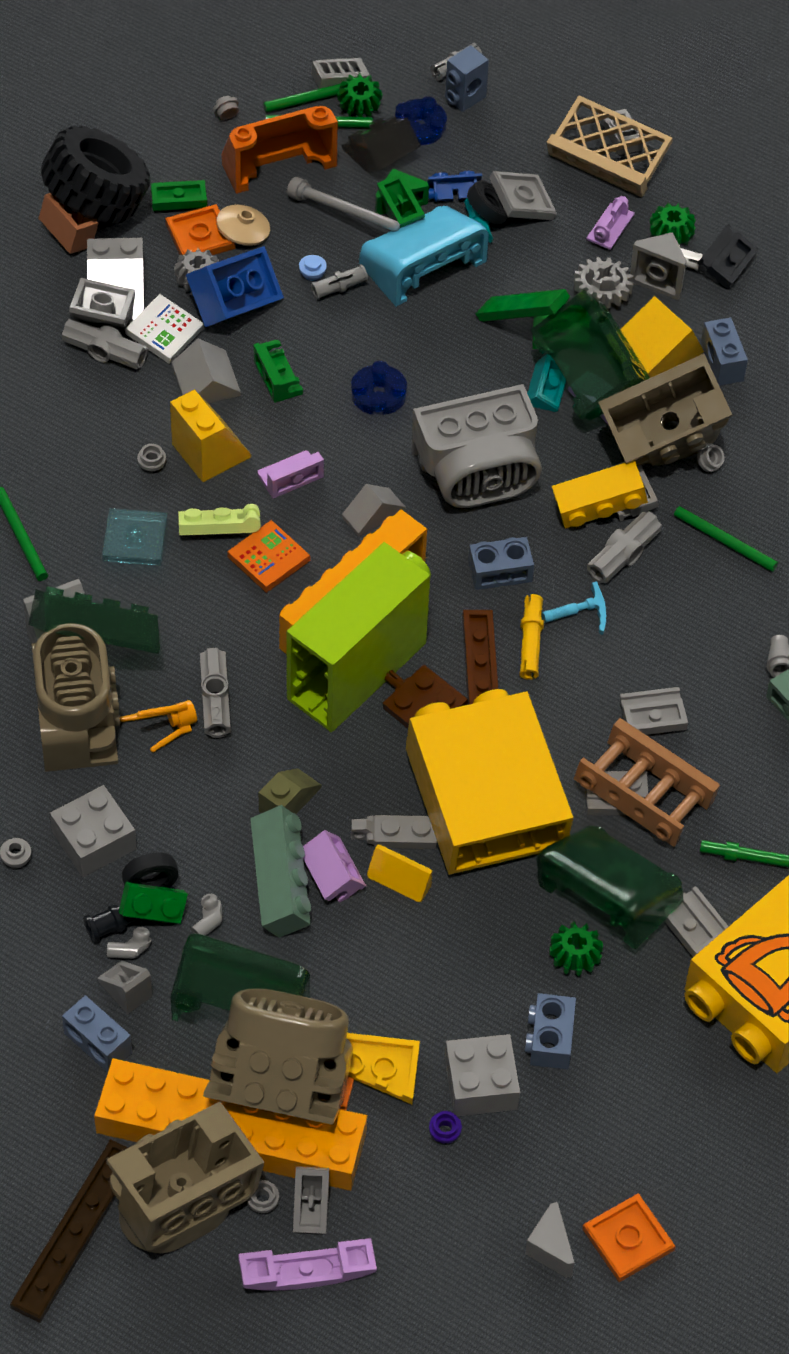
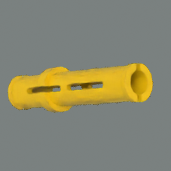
(532, 627)

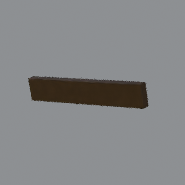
(68, 1240)

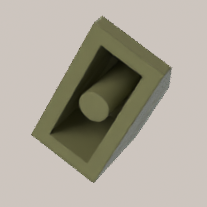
(289, 789)

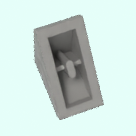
(371, 508)
(127, 985)
(311, 1200)
(550, 1243)

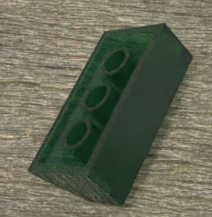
(115, 624)

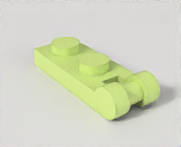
(219, 521)

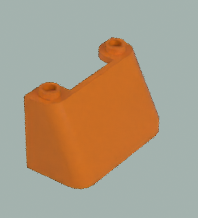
(279, 138)

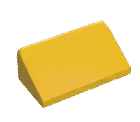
(400, 873)

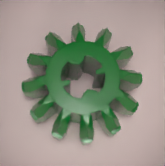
(359, 95)
(673, 220)
(587, 949)

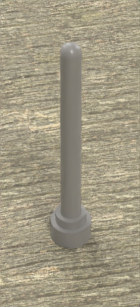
(301, 190)

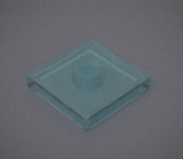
(134, 536)

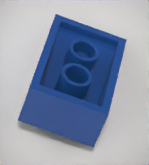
(234, 286)

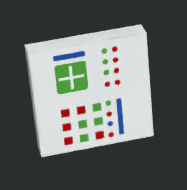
(164, 328)

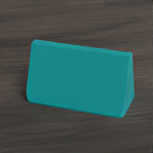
(546, 385)

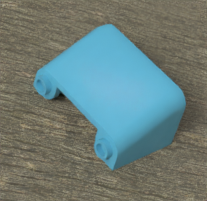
(421, 247)

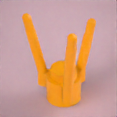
(179, 715)

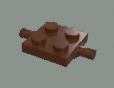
(418, 691)

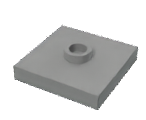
(523, 195)

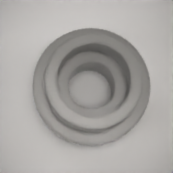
(226, 107)
(154, 452)
(710, 457)
(19, 859)
(268, 1189)

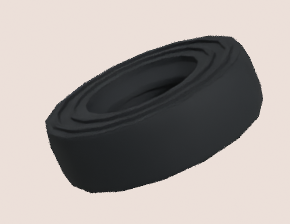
(486, 202)
(149, 863)

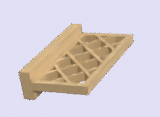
(594, 161)

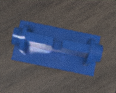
(443, 185)

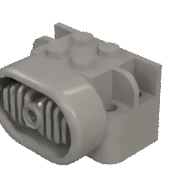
(479, 446)

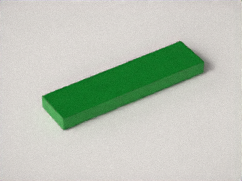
(523, 305)

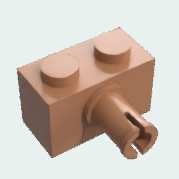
(67, 226)

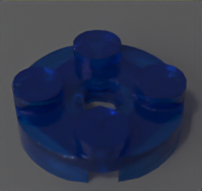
(426, 110)
(379, 375)

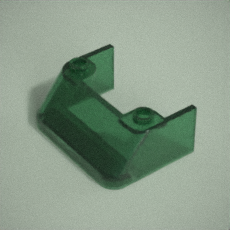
(217, 970)

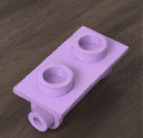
(611, 223)

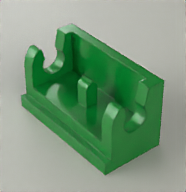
(276, 371)

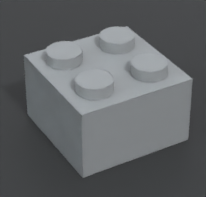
(93, 830)
(482, 1075)

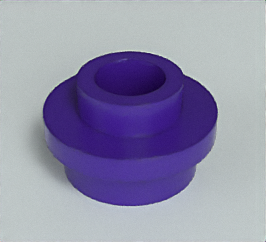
(448, 1119)

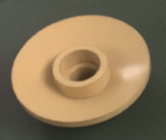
(243, 225)

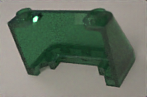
(589, 352)
(612, 879)

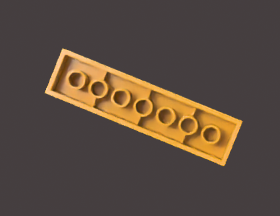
(147, 1099)

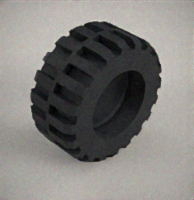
(95, 174)

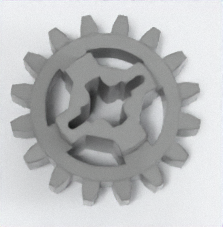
(604, 281)

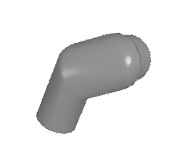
(211, 915)
(133, 947)

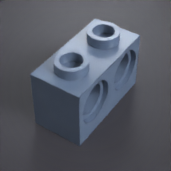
(500, 563)
(552, 1031)
(96, 1033)

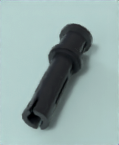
(107, 922)

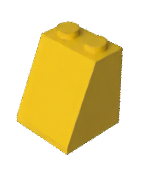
(660, 338)
(204, 437)

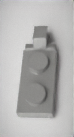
(395, 831)

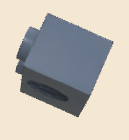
(466, 78)
(724, 351)

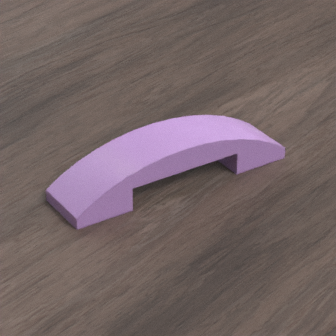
(308, 1268)

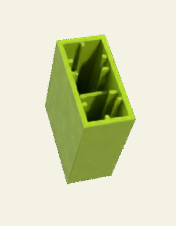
(358, 635)

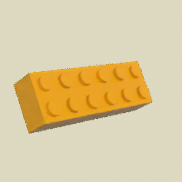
(398, 531)

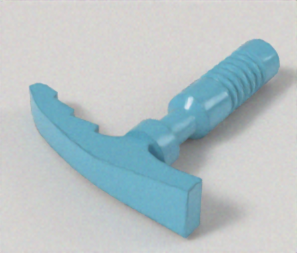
(573, 608)

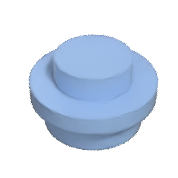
(312, 267)

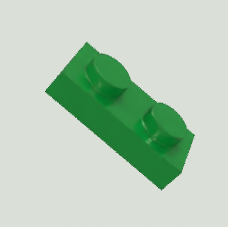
(178, 195)
(153, 902)

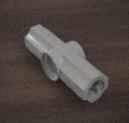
(104, 343)
(624, 547)
(215, 706)

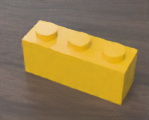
(599, 494)

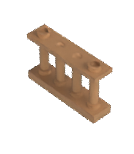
(662, 763)

